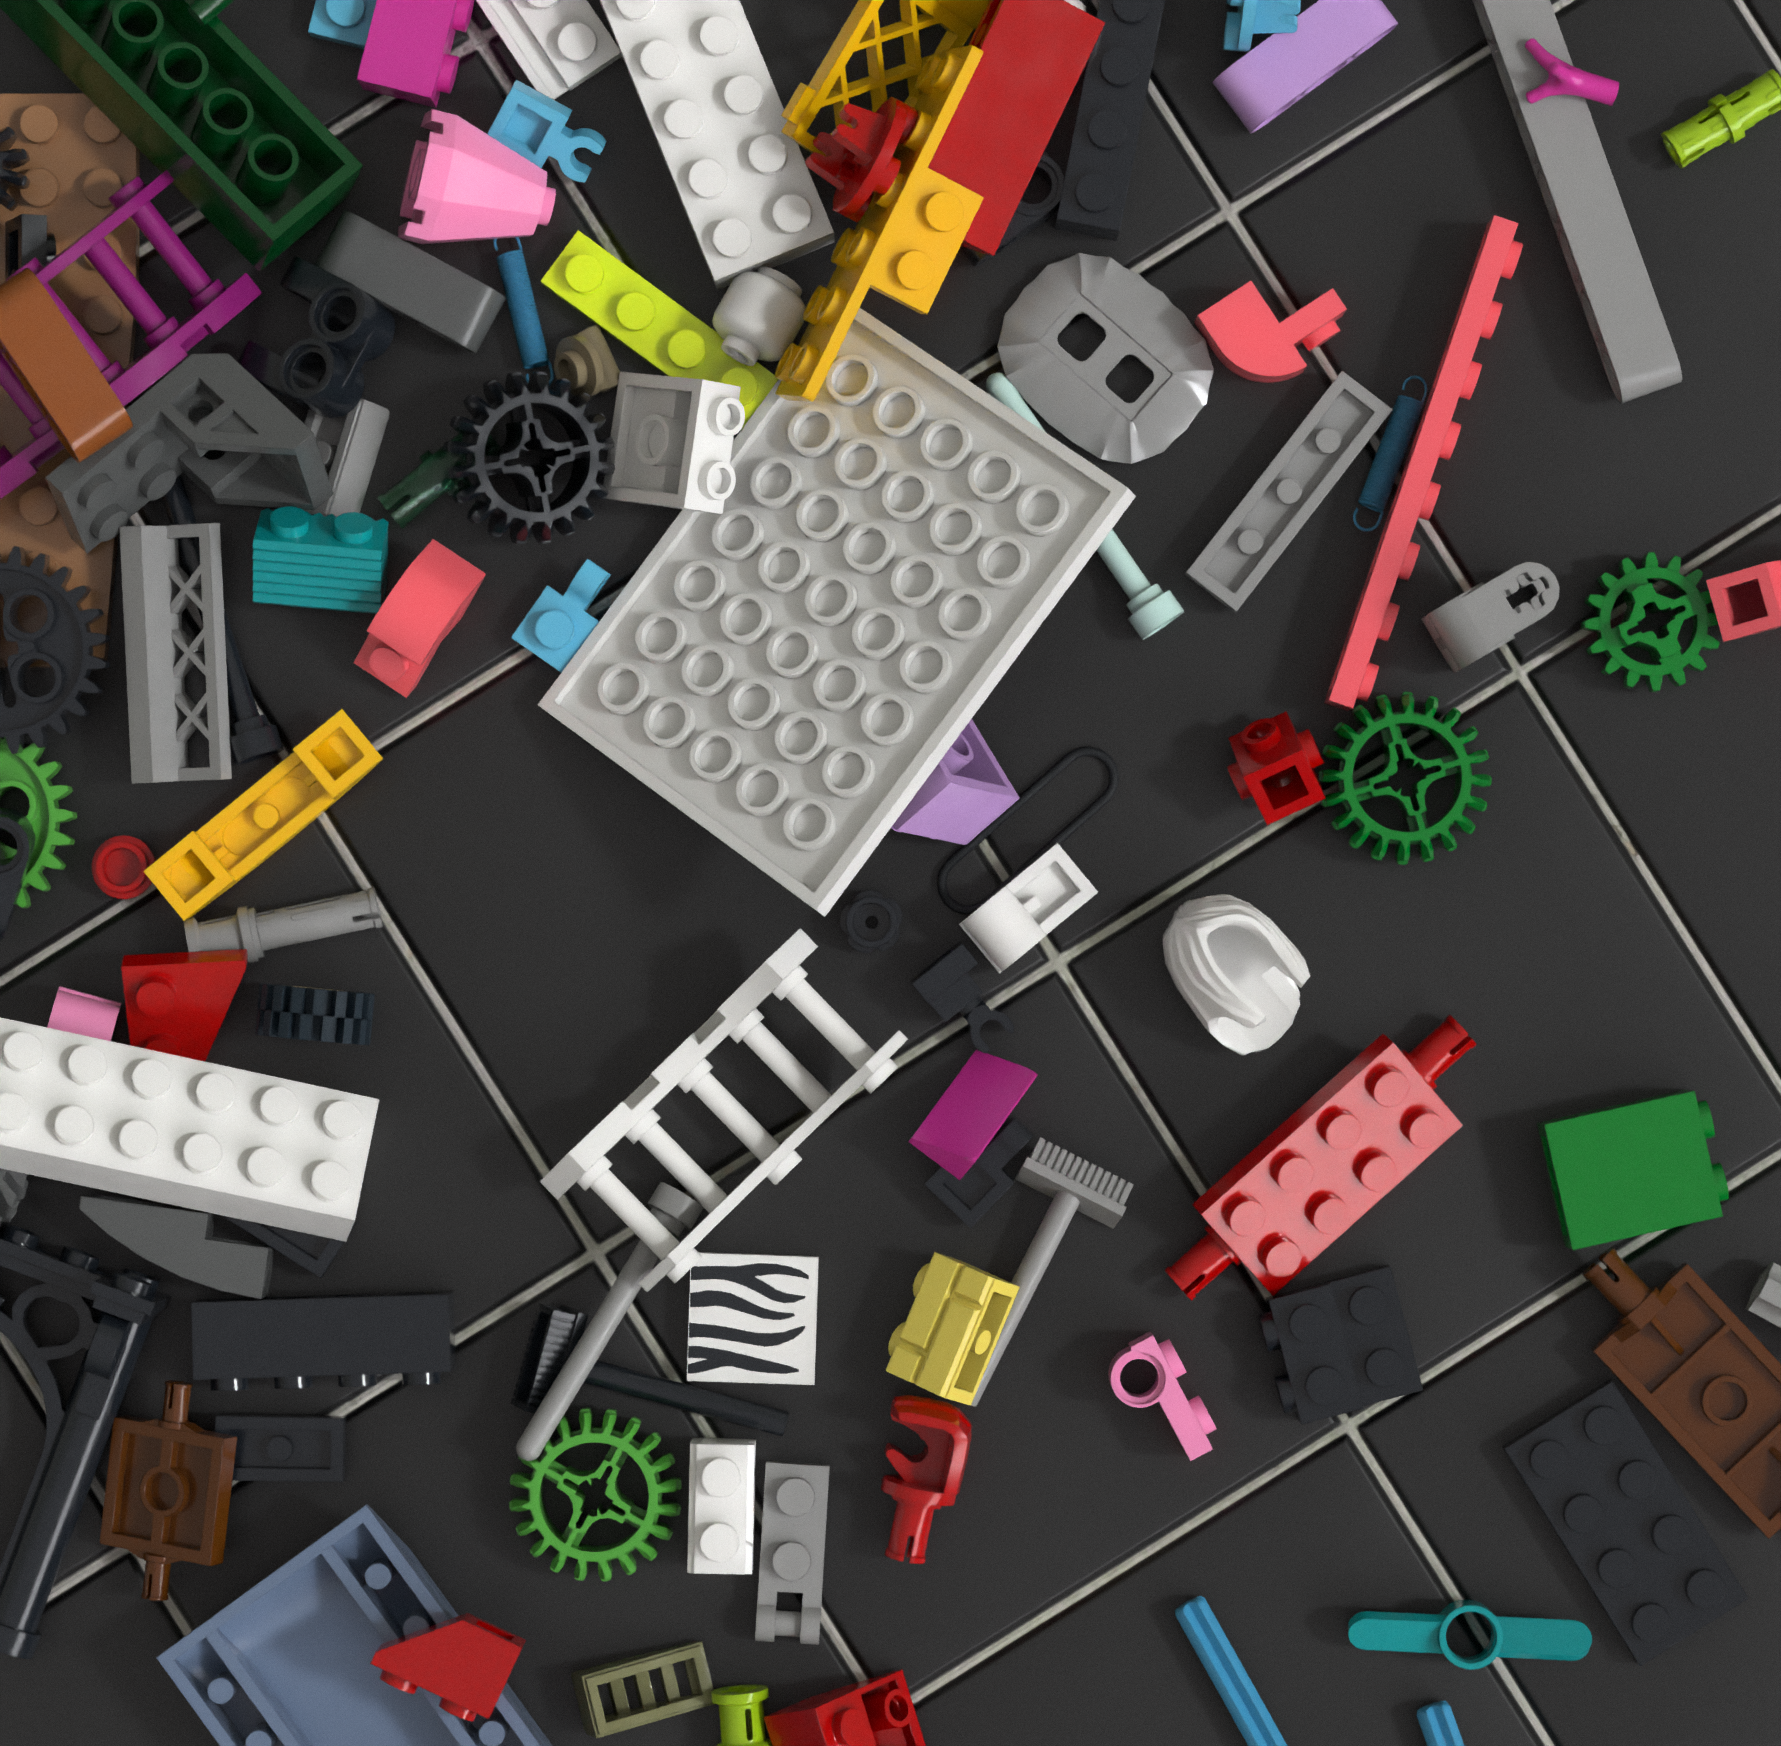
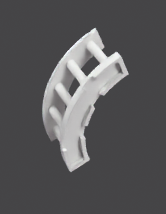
(690, 1071)

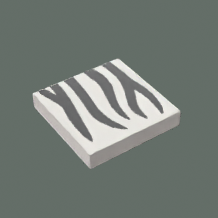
(753, 1318)

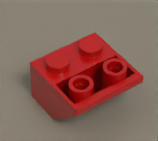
(855, 1715)

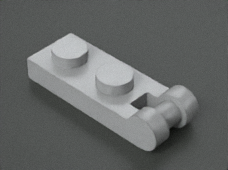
(792, 1549)

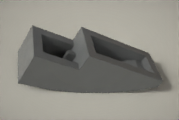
(184, 1243)

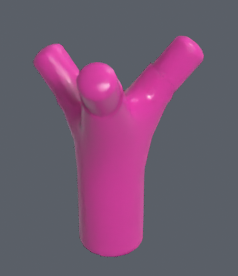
(1569, 80)

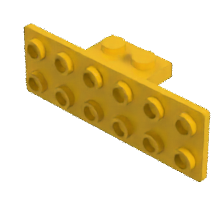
(901, 240)

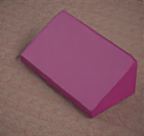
(971, 1111)

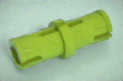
(1724, 119)

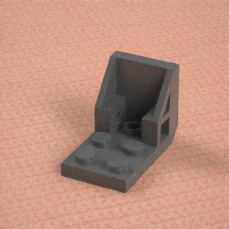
(192, 410)

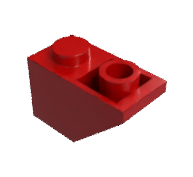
(455, 1659)

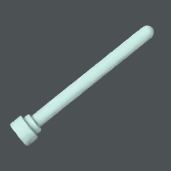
(1148, 604)

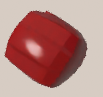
(928, 1478)

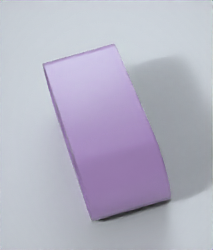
(1296, 63)

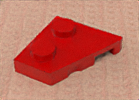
(180, 998)

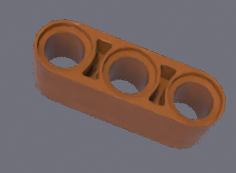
(57, 369)

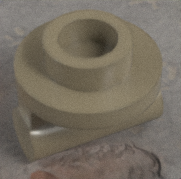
(586, 362)

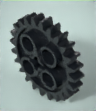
(62, 642)

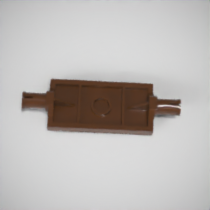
(1699, 1380)

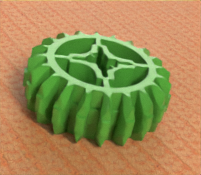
(622, 1508)

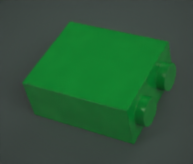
(1633, 1168)

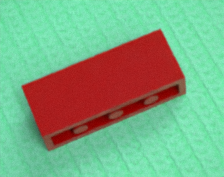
(1013, 105)

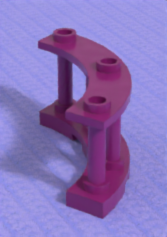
(165, 337)

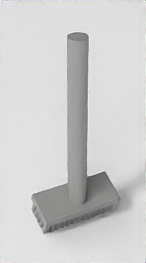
(1073, 1187)

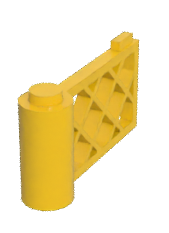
(864, 31)

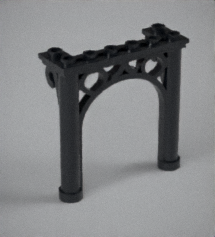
(74, 1431)

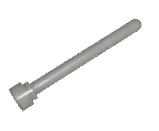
(675, 1213)

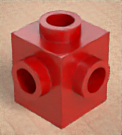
(1276, 767)

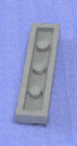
(1288, 491)

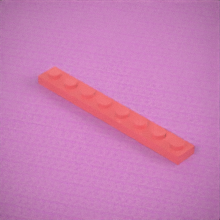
(1433, 439)

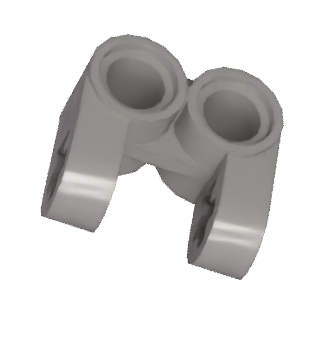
(1484, 618)

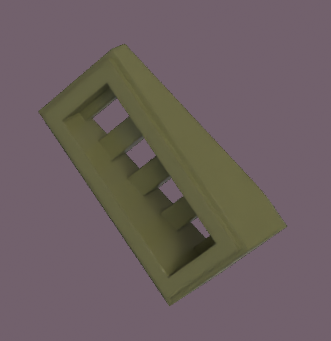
(612, 1673)

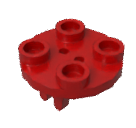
(862, 156)

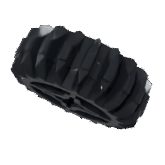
(537, 484)

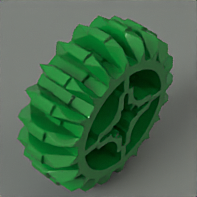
(1412, 806)

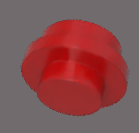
(120, 867)

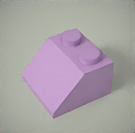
(960, 793)

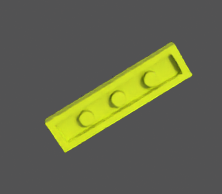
(649, 321)

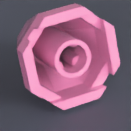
(470, 187)

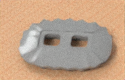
(1074, 392)

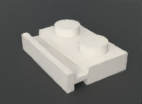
(553, 41)

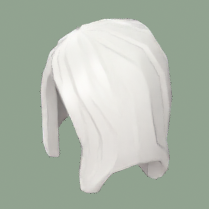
(1235, 971)

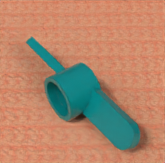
(1509, 1635)

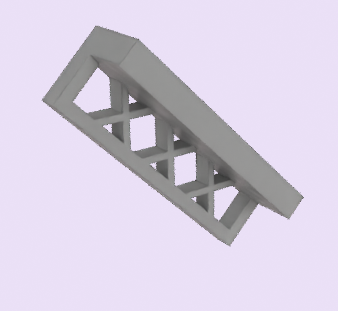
(156, 656)

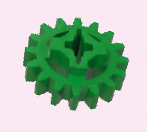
(1639, 594)

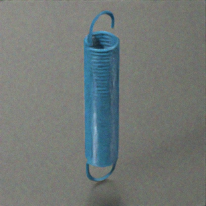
(523, 309)
(1390, 453)

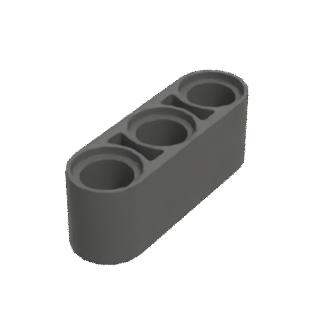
(411, 281)

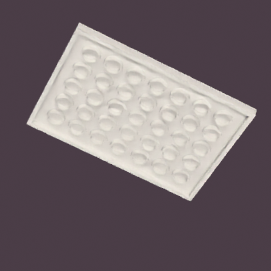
(842, 613)

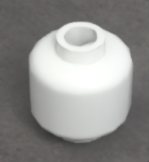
(759, 316)

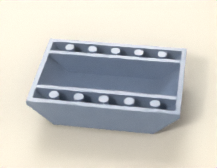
(299, 1648)

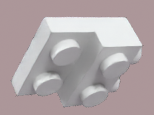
(673, 442)

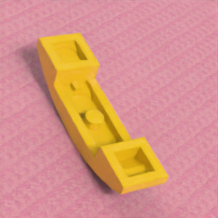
(264, 816)

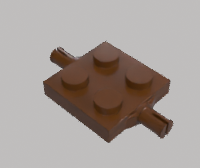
(168, 1490)

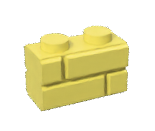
(951, 1328)

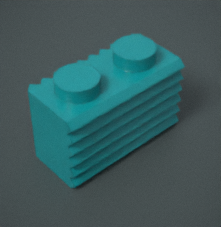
(320, 560)

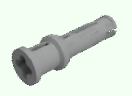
(285, 925)

